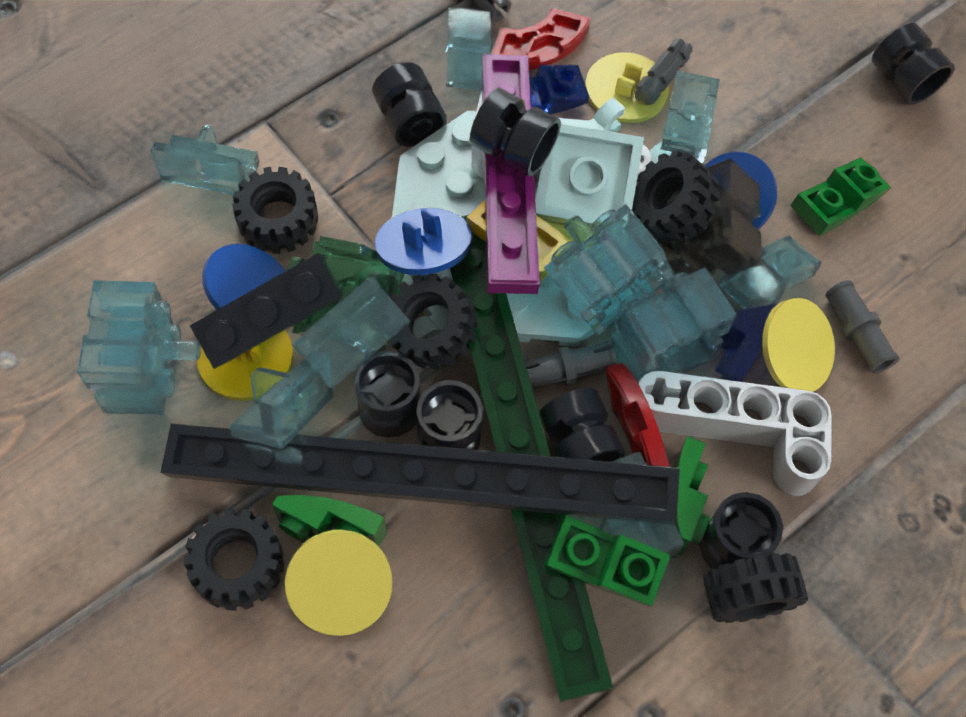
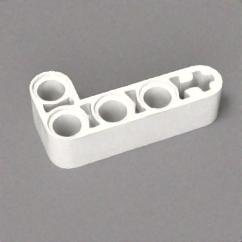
(732, 424)

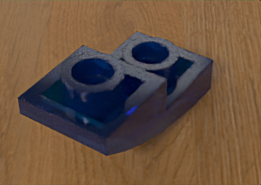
(558, 88)

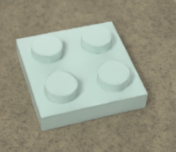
(588, 174)

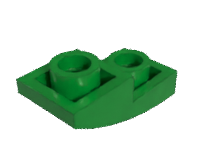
(841, 196)
(310, 515)
(690, 520)
(607, 561)

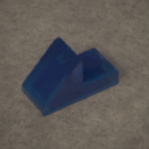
(743, 342)

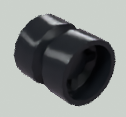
(912, 63)
(408, 103)
(511, 130)
(387, 393)
(449, 416)
(579, 427)
(741, 529)

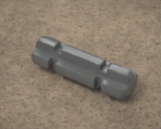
(663, 71)

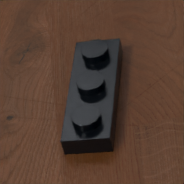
(267, 311)

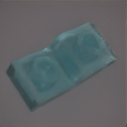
(465, 44)
(782, 266)

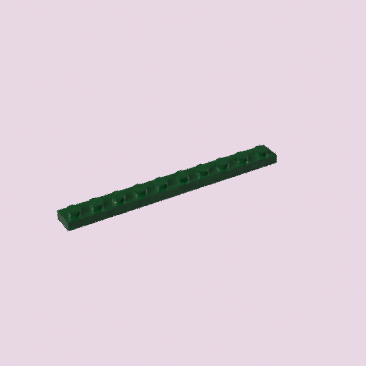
(516, 428)

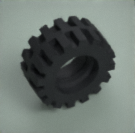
(271, 188)
(690, 207)
(456, 332)
(212, 538)
(755, 588)

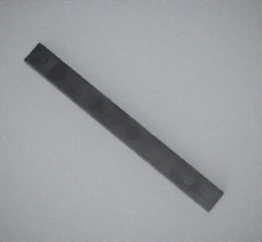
(428, 474)

